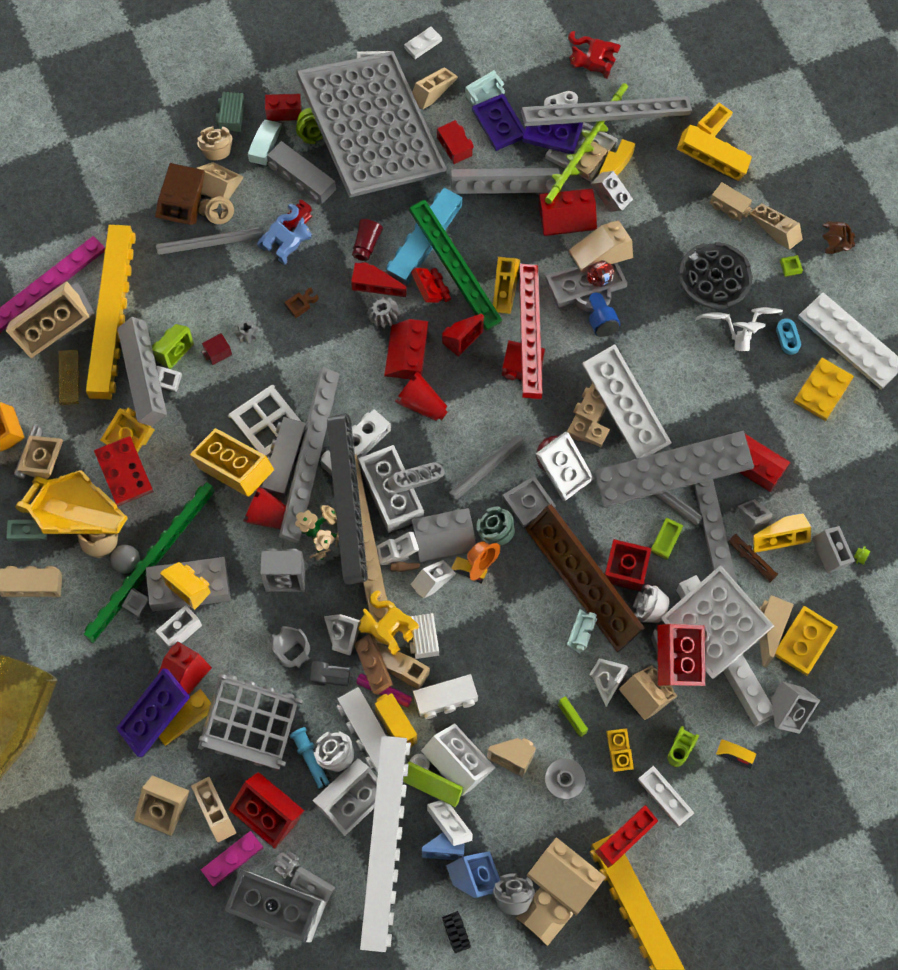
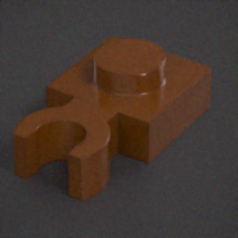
(299, 304)

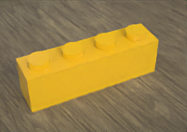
(714, 152)

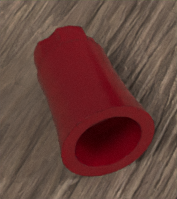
(366, 239)

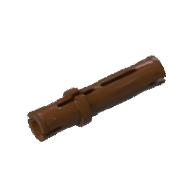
(735, 541)

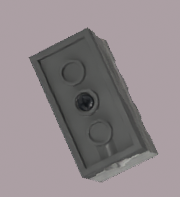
(275, 906)

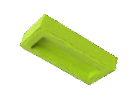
(666, 538)
(572, 716)

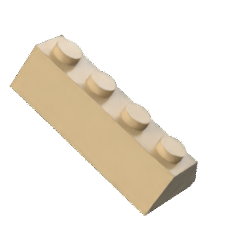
(48, 320)

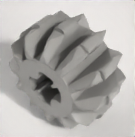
(383, 312)

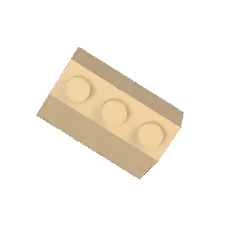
(566, 876)

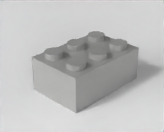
(283, 570)

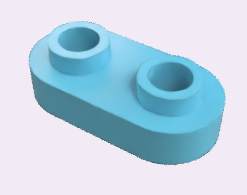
(790, 337)

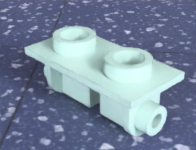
(579, 635)

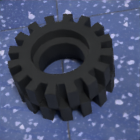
(456, 932)

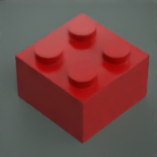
(627, 564)

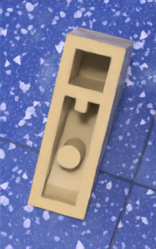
(432, 87)
(213, 809)

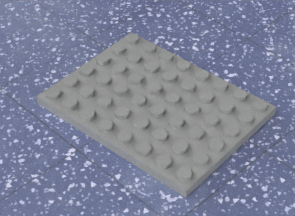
(371, 123)

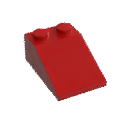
(185, 665)

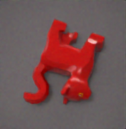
(594, 58)

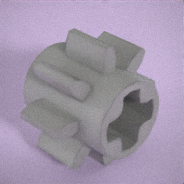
(250, 335)
(286, 864)

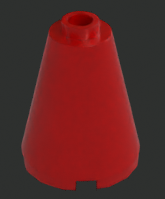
(422, 399)
(265, 510)

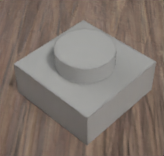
(135, 602)

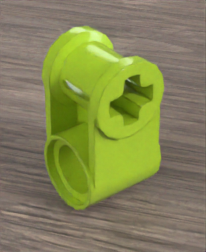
(684, 744)

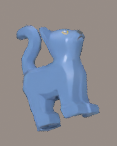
(283, 237)

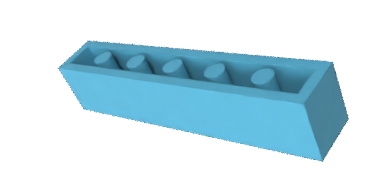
(416, 246)

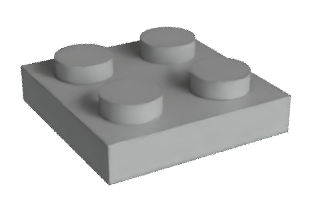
(527, 500)

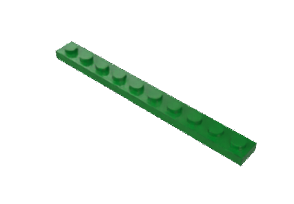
(153, 556)

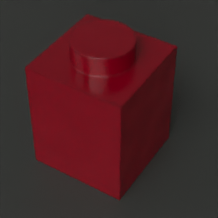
(216, 349)

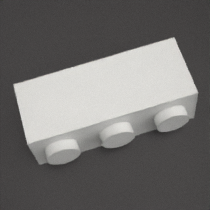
(445, 696)

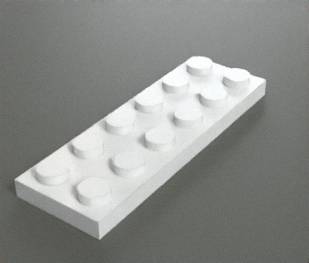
(851, 340)
(626, 402)

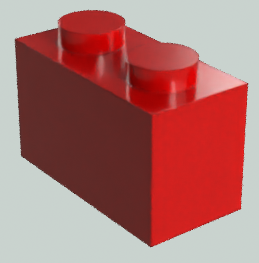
(283, 107)
(455, 142)

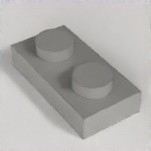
(312, 885)

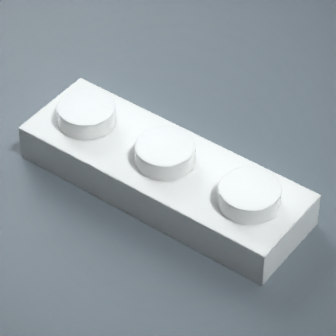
(665, 796)
(449, 822)

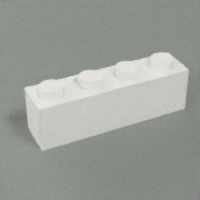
(362, 723)

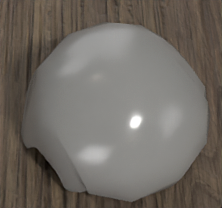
(124, 559)

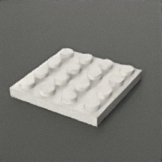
(729, 619)

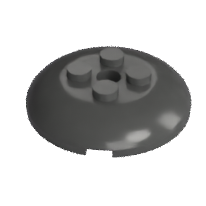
(720, 261)

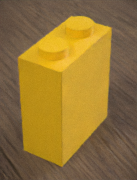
(394, 719)

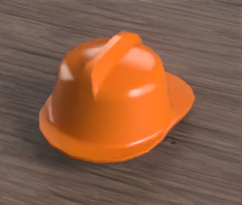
(481, 557)

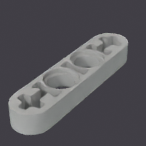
(414, 474)

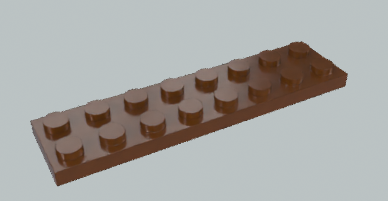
(584, 578)

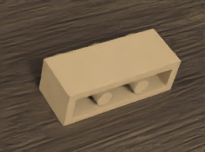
(30, 582)

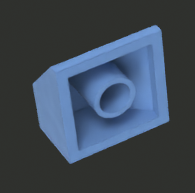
(442, 849)
(474, 874)

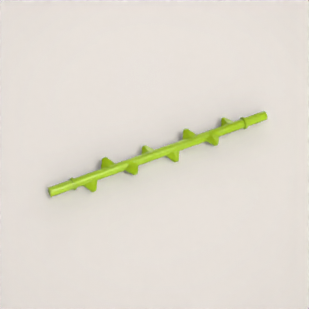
(585, 147)

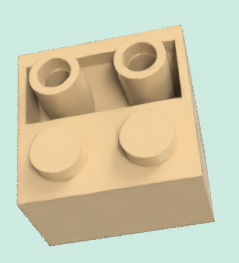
(645, 694)

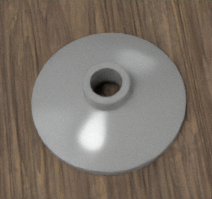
(569, 769)

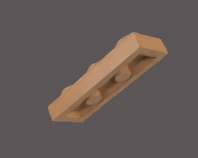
(373, 664)

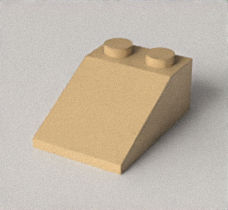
(606, 243)
(778, 613)

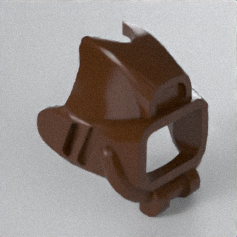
(837, 237)

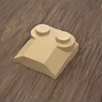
(545, 916)

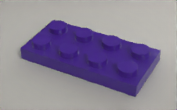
(152, 712)

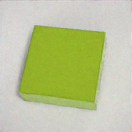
(791, 265)

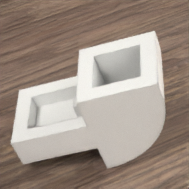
(398, 549)

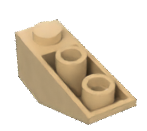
(778, 226)
(405, 667)

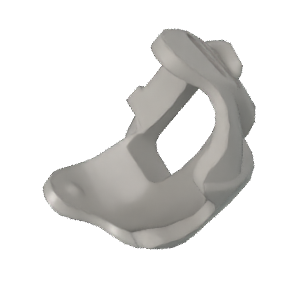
(285, 641)

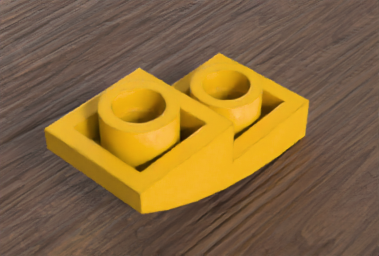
(619, 750)

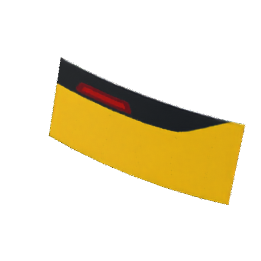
(463, 567)
(736, 753)

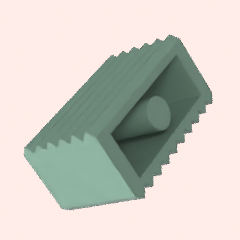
(231, 111)

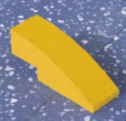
(715, 119)
(617, 161)

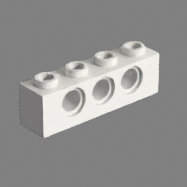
(371, 421)

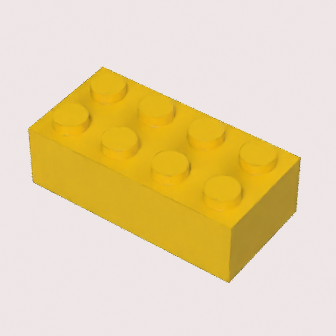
(232, 462)

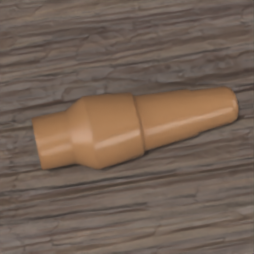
(402, 566)

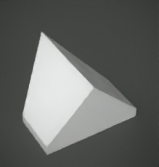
(342, 632)
(608, 677)

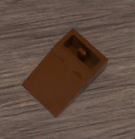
(180, 194)

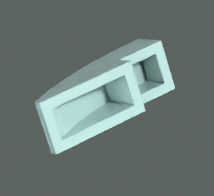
(264, 142)

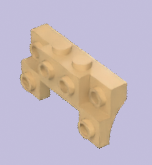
(588, 414)

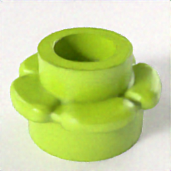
(861, 555)

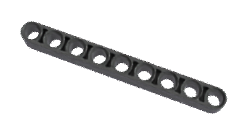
(347, 499)

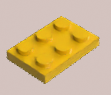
(823, 389)
(805, 640)

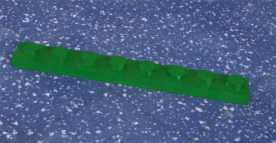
(454, 264)

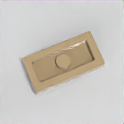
(591, 160)

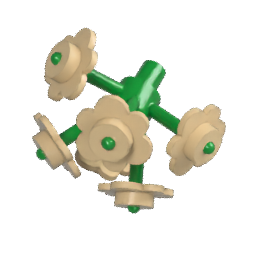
(311, 527)

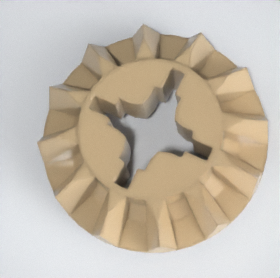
(225, 215)

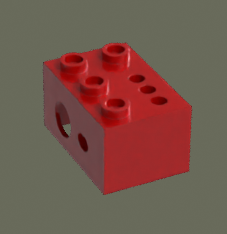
(123, 471)

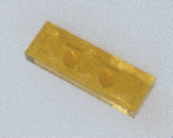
(68, 377)

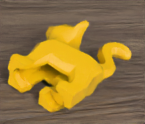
(389, 625)

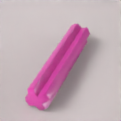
(401, 697)

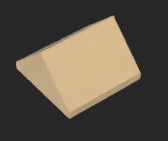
(39, 456)

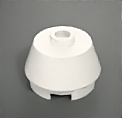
(651, 604)
(334, 751)

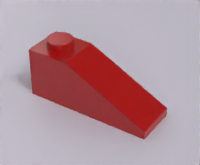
(373, 280)

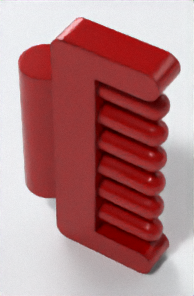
(304, 212)

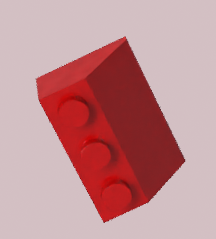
(568, 212)
(406, 349)
(767, 465)
(681, 655)
(266, 809)

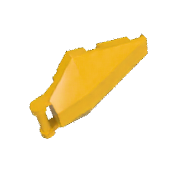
(71, 506)

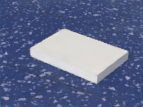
(565, 466)

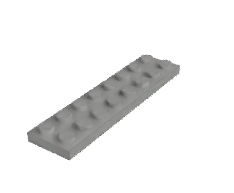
(674, 469)

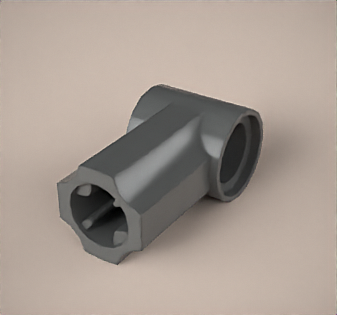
(323, 674)

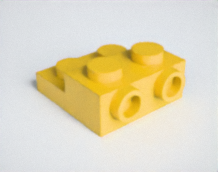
(125, 425)

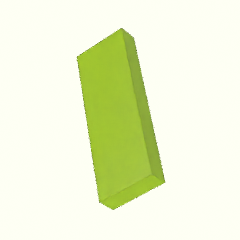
(433, 784)

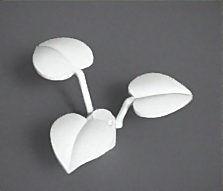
(742, 339)

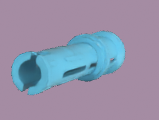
(306, 748)

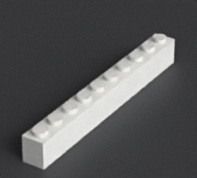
(384, 843)

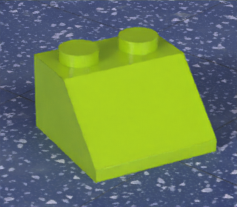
(172, 345)

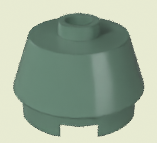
(496, 526)

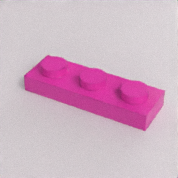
(232, 858)

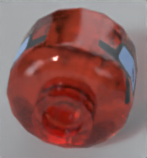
(600, 273)

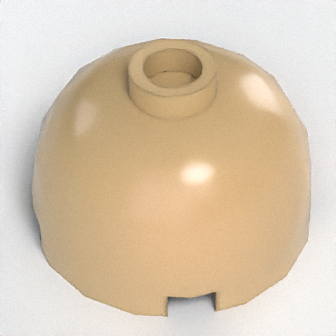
(97, 544)

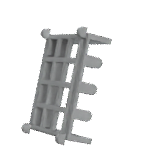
(241, 751)

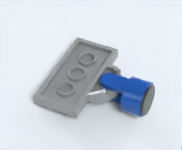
(573, 287)

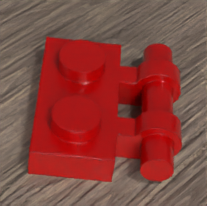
(427, 286)

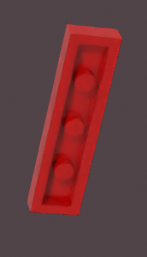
(626, 836)

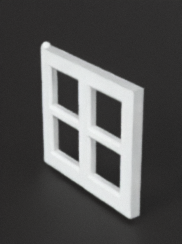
(267, 420)

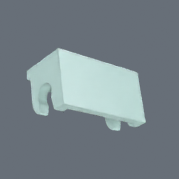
(484, 88)

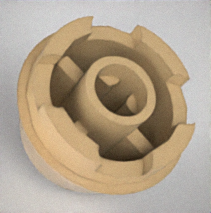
(215, 143)

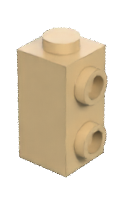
(731, 202)

